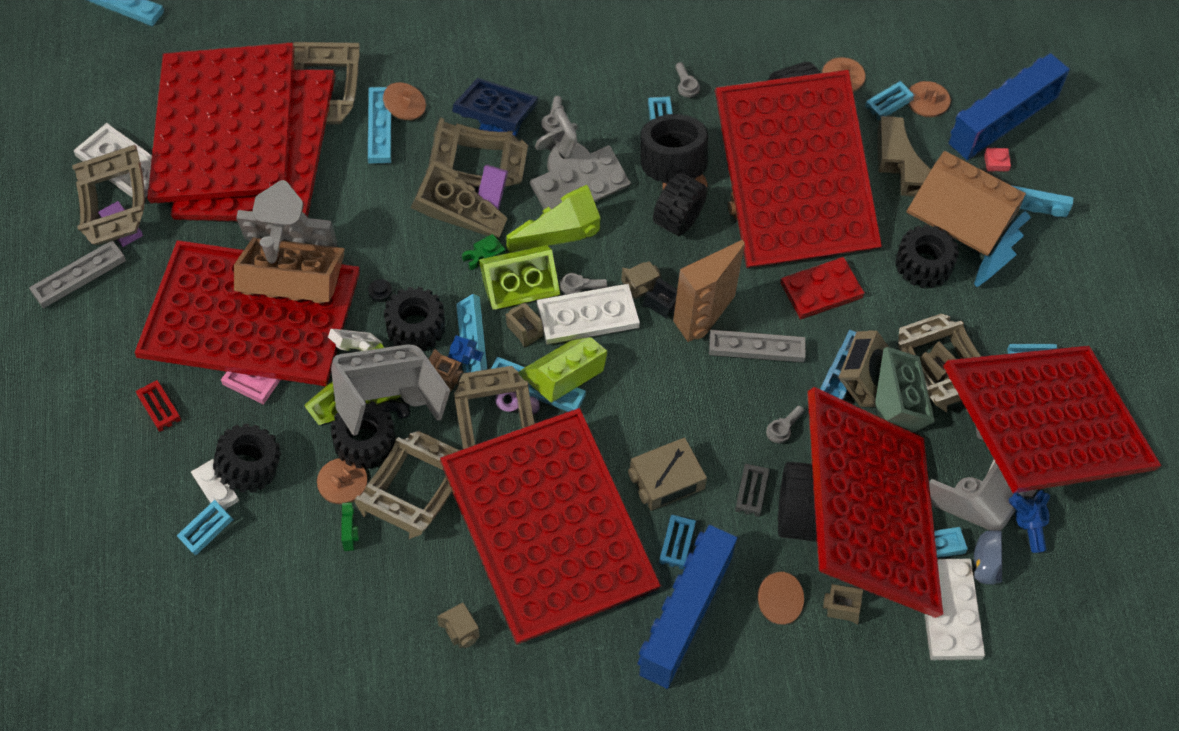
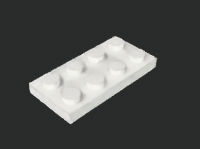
(109, 140)
(587, 314)
(957, 631)

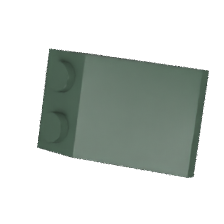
(903, 391)

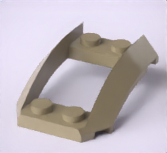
(332, 55)
(448, 136)
(101, 169)
(931, 329)
(490, 383)
(393, 509)

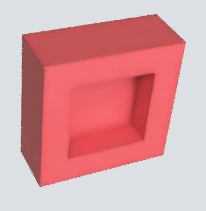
(997, 159)

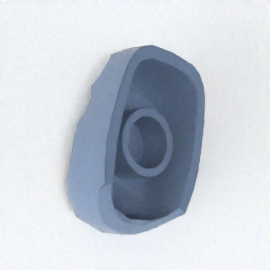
(989, 557)

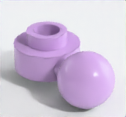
(513, 404)

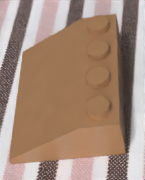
(966, 203)
(298, 273)
(707, 290)

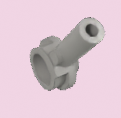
(688, 86)
(550, 122)
(574, 283)
(779, 429)

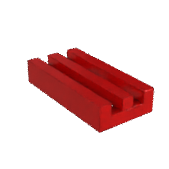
(167, 421)

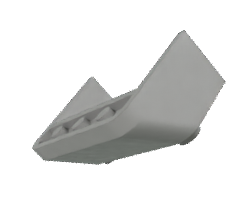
(386, 373)
(976, 500)

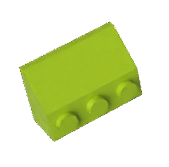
(520, 277)
(565, 368)

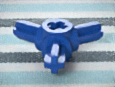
(1032, 515)

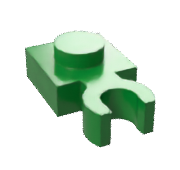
(483, 249)
(349, 532)

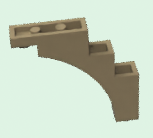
(898, 156)

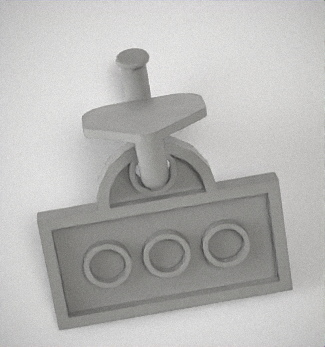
(573, 166)
(279, 218)

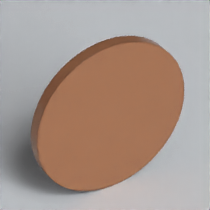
(856, 71)
(929, 99)
(404, 101)
(341, 482)
(780, 598)

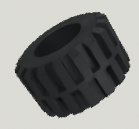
(679, 204)
(932, 242)
(414, 303)
(368, 451)
(241, 473)

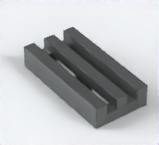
(749, 508)

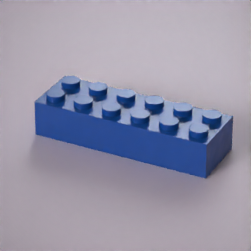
(1008, 106)
(686, 606)

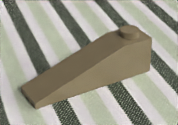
(453, 201)

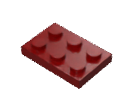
(822, 288)

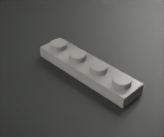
(77, 274)
(757, 346)

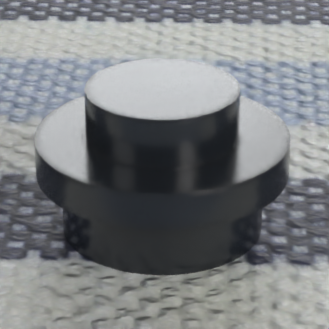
(380, 290)

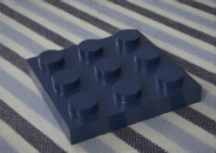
(495, 104)

